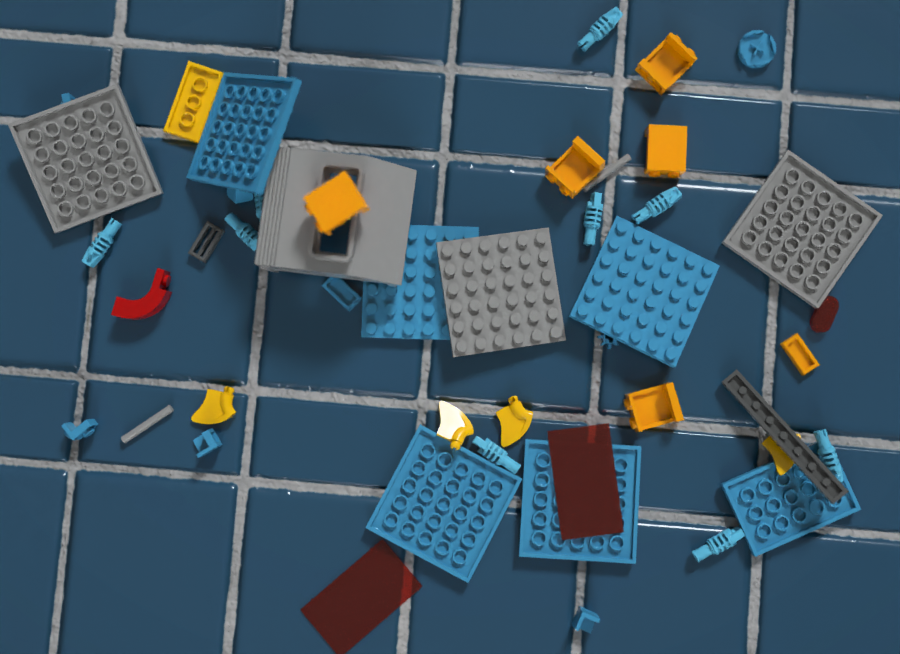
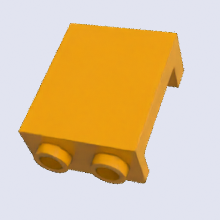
(666, 63)
(666, 150)
(575, 168)
(335, 203)
(653, 407)

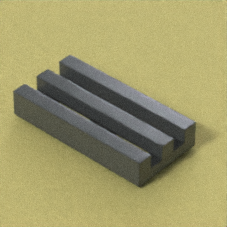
(213, 244)

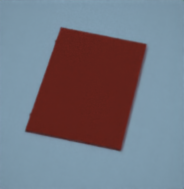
(585, 481)
(361, 597)

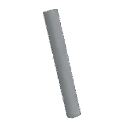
(608, 171)
(146, 424)

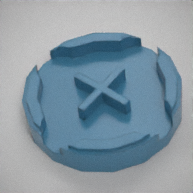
(756, 49)

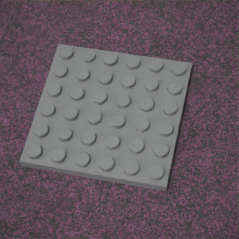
(86, 158)
(802, 229)
(500, 291)

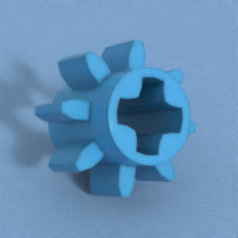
(606, 341)

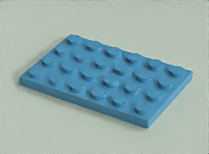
(782, 507)

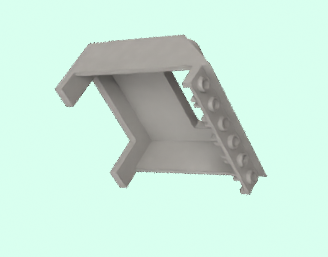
(376, 238)

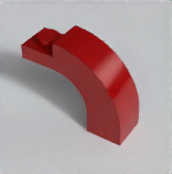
(150, 303)

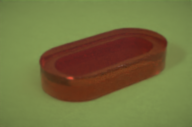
(824, 315)

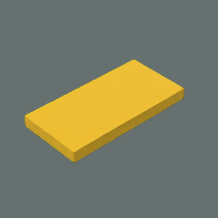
(193, 102)

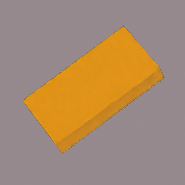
(799, 354)

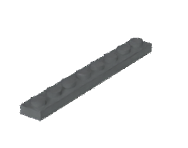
(785, 437)

